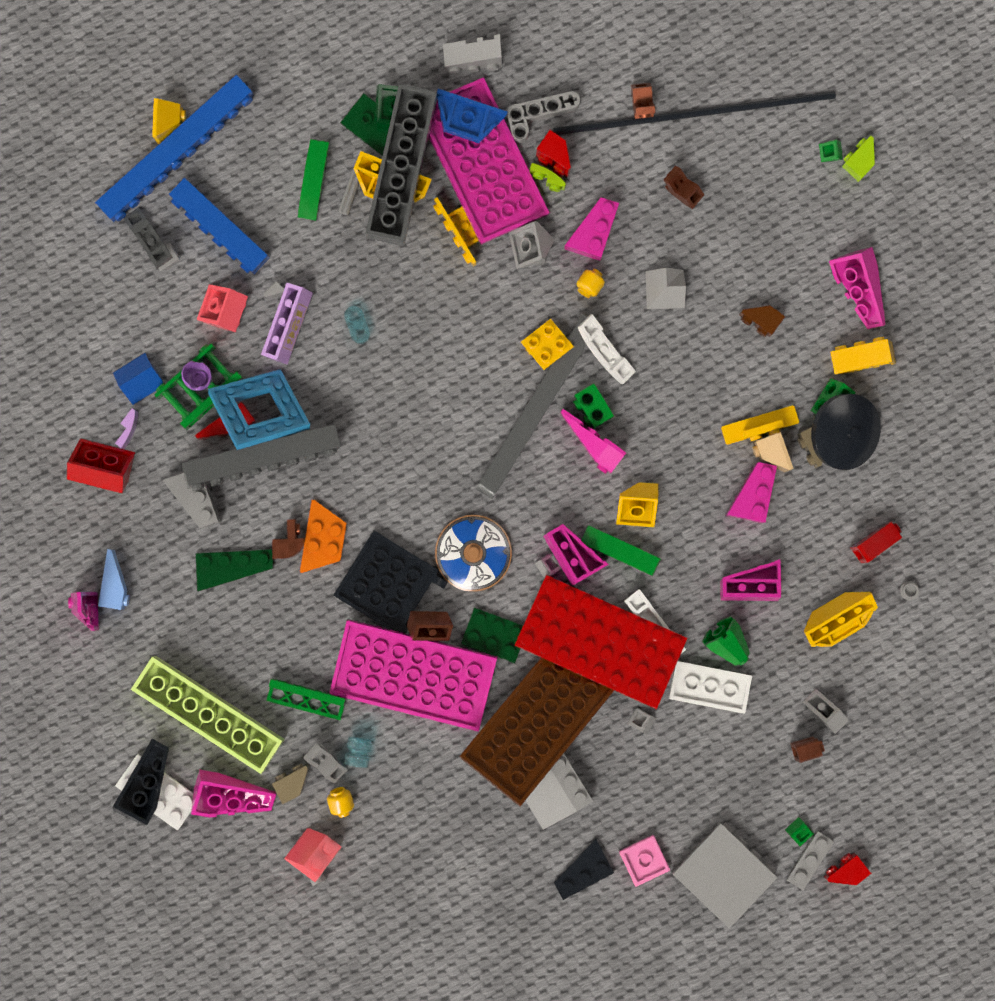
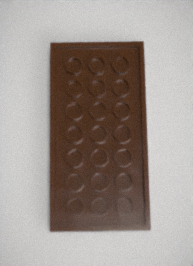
(534, 728)

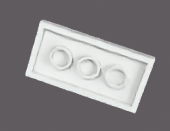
(710, 687)
(174, 798)

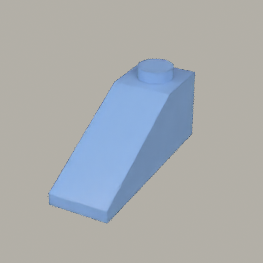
(113, 586)

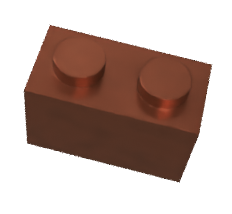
(429, 626)

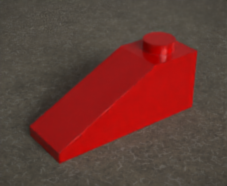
(218, 429)

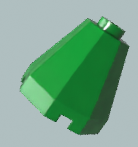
(728, 641)

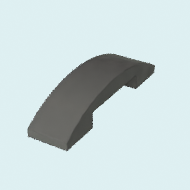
(148, 238)

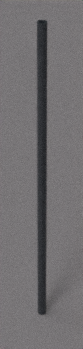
(695, 113)

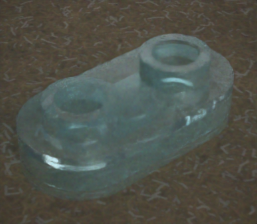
(357, 325)

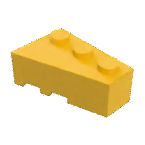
(862, 356)

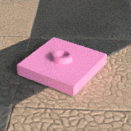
(644, 860)

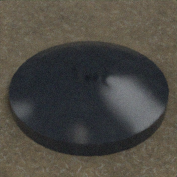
(846, 431)

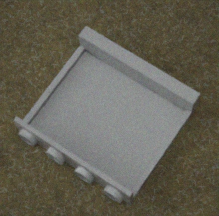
(725, 874)

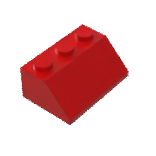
(100, 465)

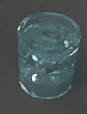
(358, 752)

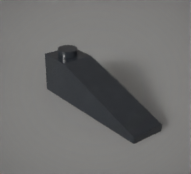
(142, 791)

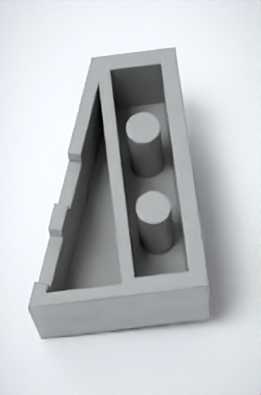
(473, 55)
(197, 503)

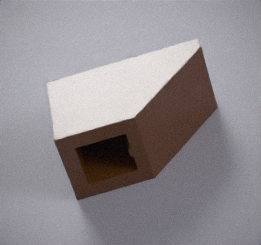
(765, 319)

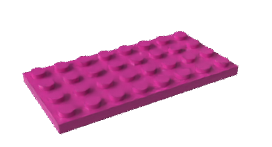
(488, 175)
(413, 676)

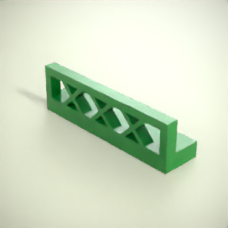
(308, 692)

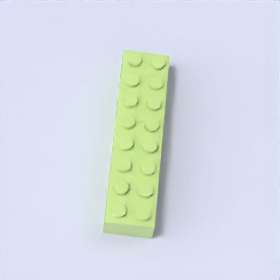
(207, 714)

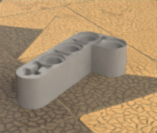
(544, 112)

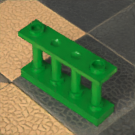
(203, 405)

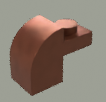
(642, 100)
(683, 188)
(288, 547)

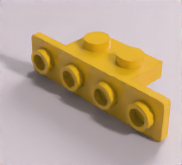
(461, 228)
(759, 425)

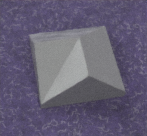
(530, 244)
(665, 288)

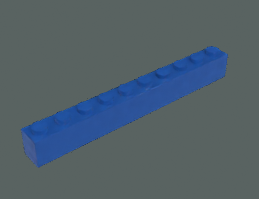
(175, 148)

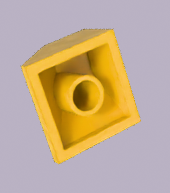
(166, 118)
(638, 505)

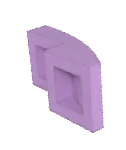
(130, 423)

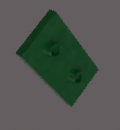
(361, 123)

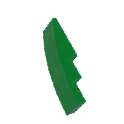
(313, 179)
(620, 550)

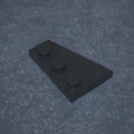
(584, 871)

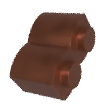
(807, 749)

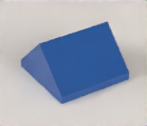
(138, 379)

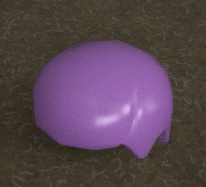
(196, 375)

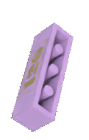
(287, 323)

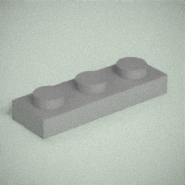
(810, 860)

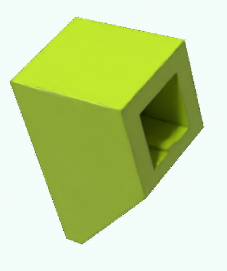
(862, 160)

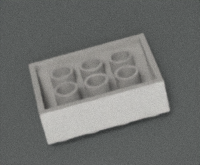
(558, 794)

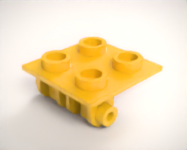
(547, 344)

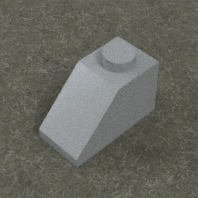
(826, 711)

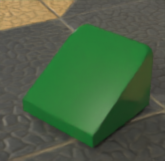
(832, 151)
(799, 831)

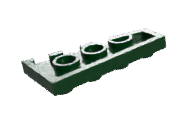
(224, 567)

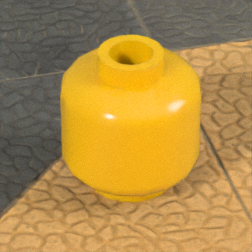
(590, 283)
(340, 802)

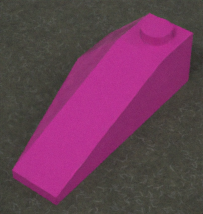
(602, 451)
(85, 608)

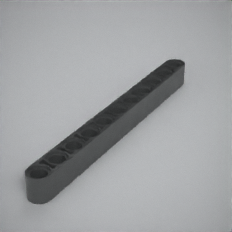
(532, 415)

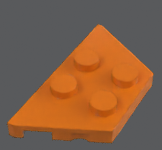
(323, 538)

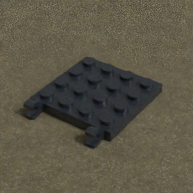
(387, 583)

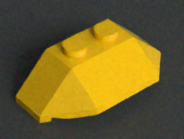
(367, 173)
(839, 618)

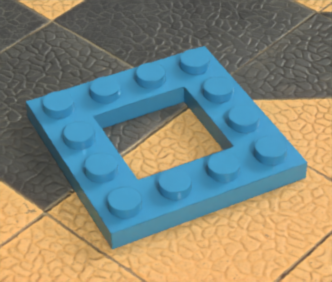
(292, 419)

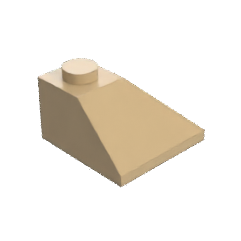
(773, 452)

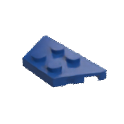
(467, 117)

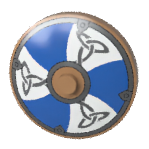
(473, 553)

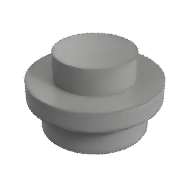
(909, 590)

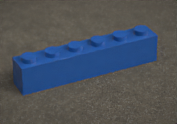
(219, 226)

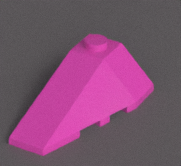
(861, 279)
(223, 794)

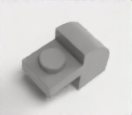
(325, 762)

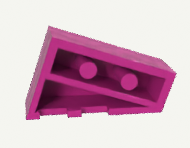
(594, 230)
(755, 495)
(572, 554)
(754, 584)

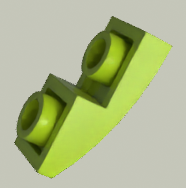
(554, 182)

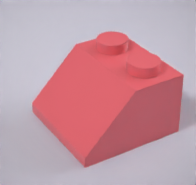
(222, 308)
(312, 853)

